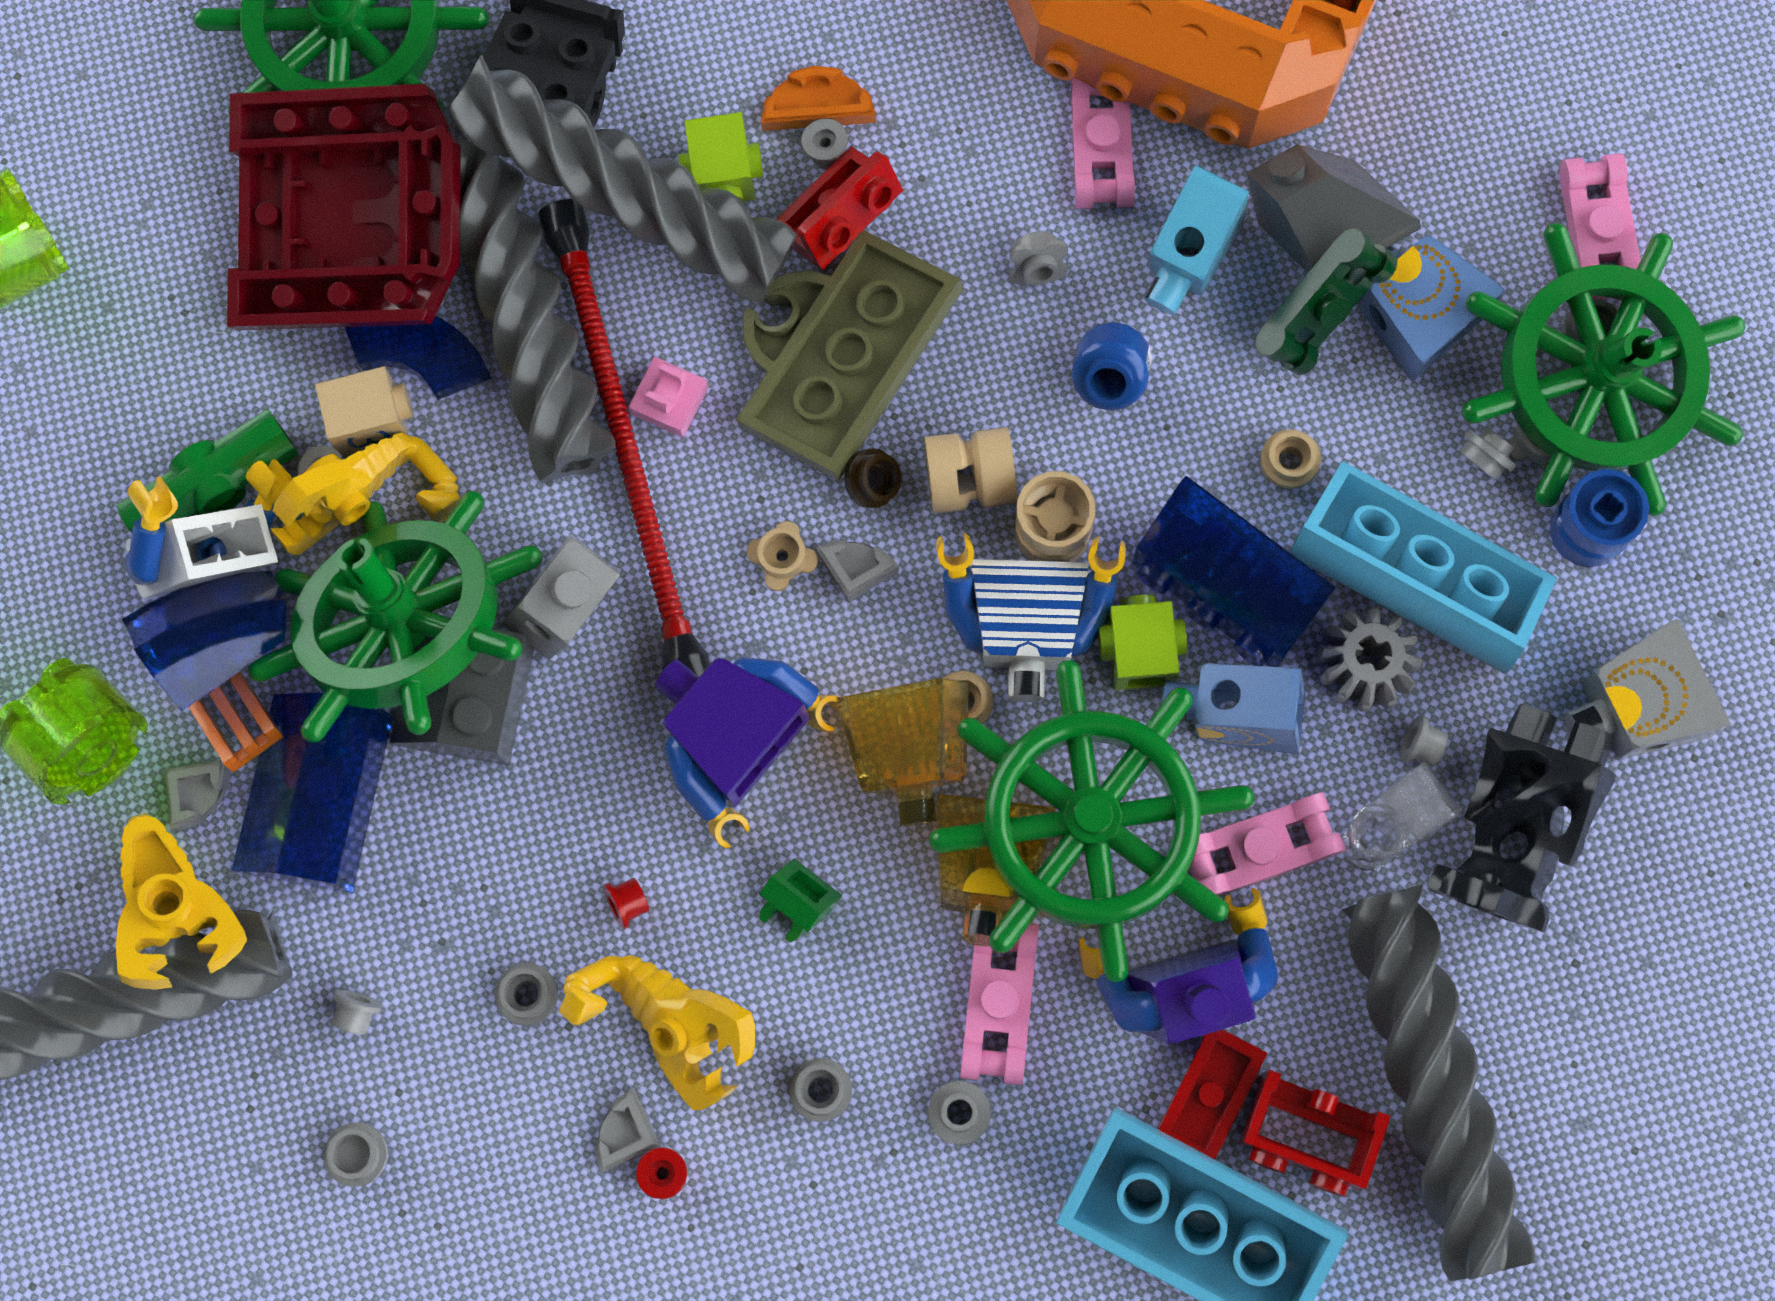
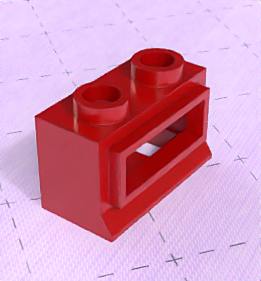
(1326, 1111)

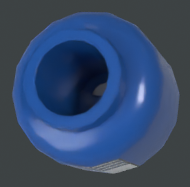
(1111, 366)

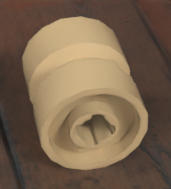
(992, 470)
(1054, 517)

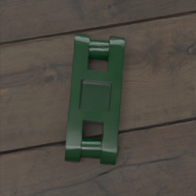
(1324, 300)

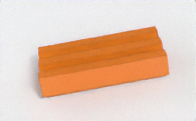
(250, 746)

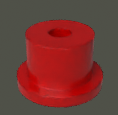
(626, 901)
(649, 1168)

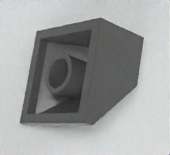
(1315, 196)

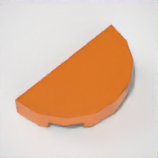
(816, 95)

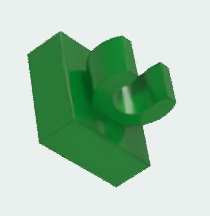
(798, 896)

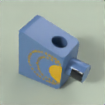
(1424, 304)
(1266, 709)

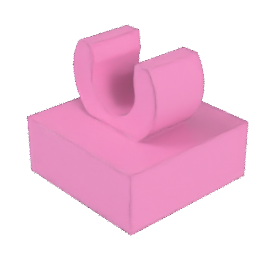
(668, 397)

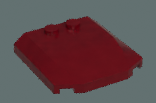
(343, 207)

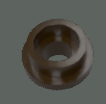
(884, 473)

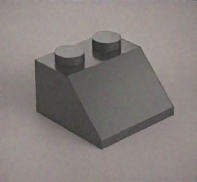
(475, 711)

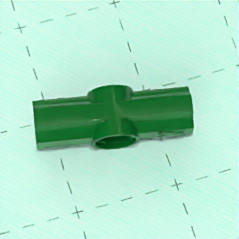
(213, 474)

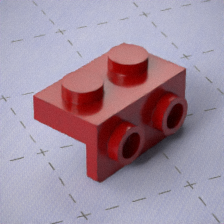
(841, 205)

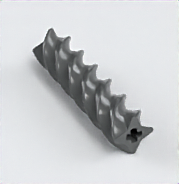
(613, 177)
(528, 338)
(79, 1012)
(1435, 1075)

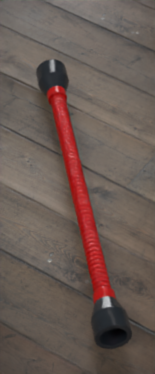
(568, 238)

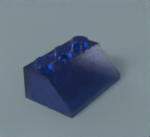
(1230, 575)
(313, 798)

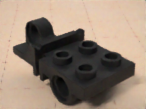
(560, 48)

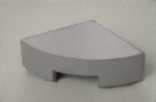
(856, 566)
(194, 792)
(625, 1132)

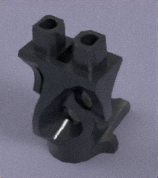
(1542, 786)

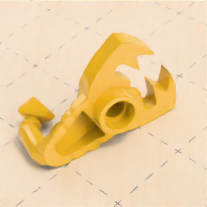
(339, 489)
(166, 904)
(673, 1015)

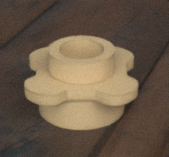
(787, 539)

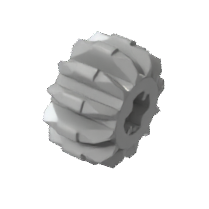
(1364, 679)

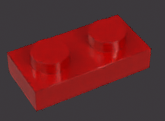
(1212, 1091)

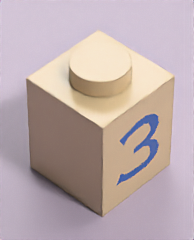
(363, 409)

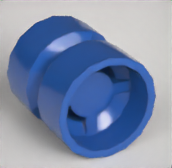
(1599, 518)

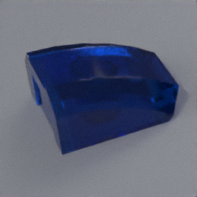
(208, 632)

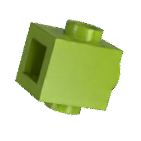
(721, 155)
(1142, 642)

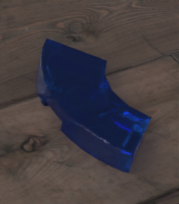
(429, 351)

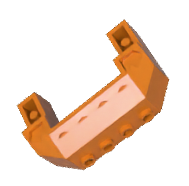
(1201, 60)

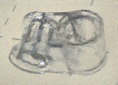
(1404, 814)

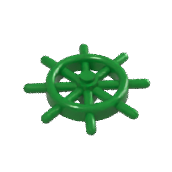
(342, 28)
(1604, 367)
(395, 616)
(1092, 820)

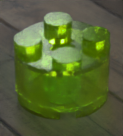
(26, 246)
(71, 731)

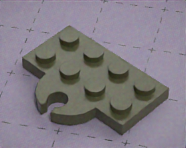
(841, 349)

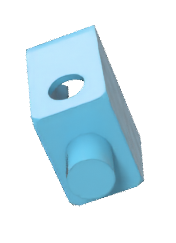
(1201, 220)

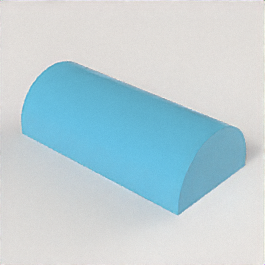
(1424, 567)
(1196, 1219)

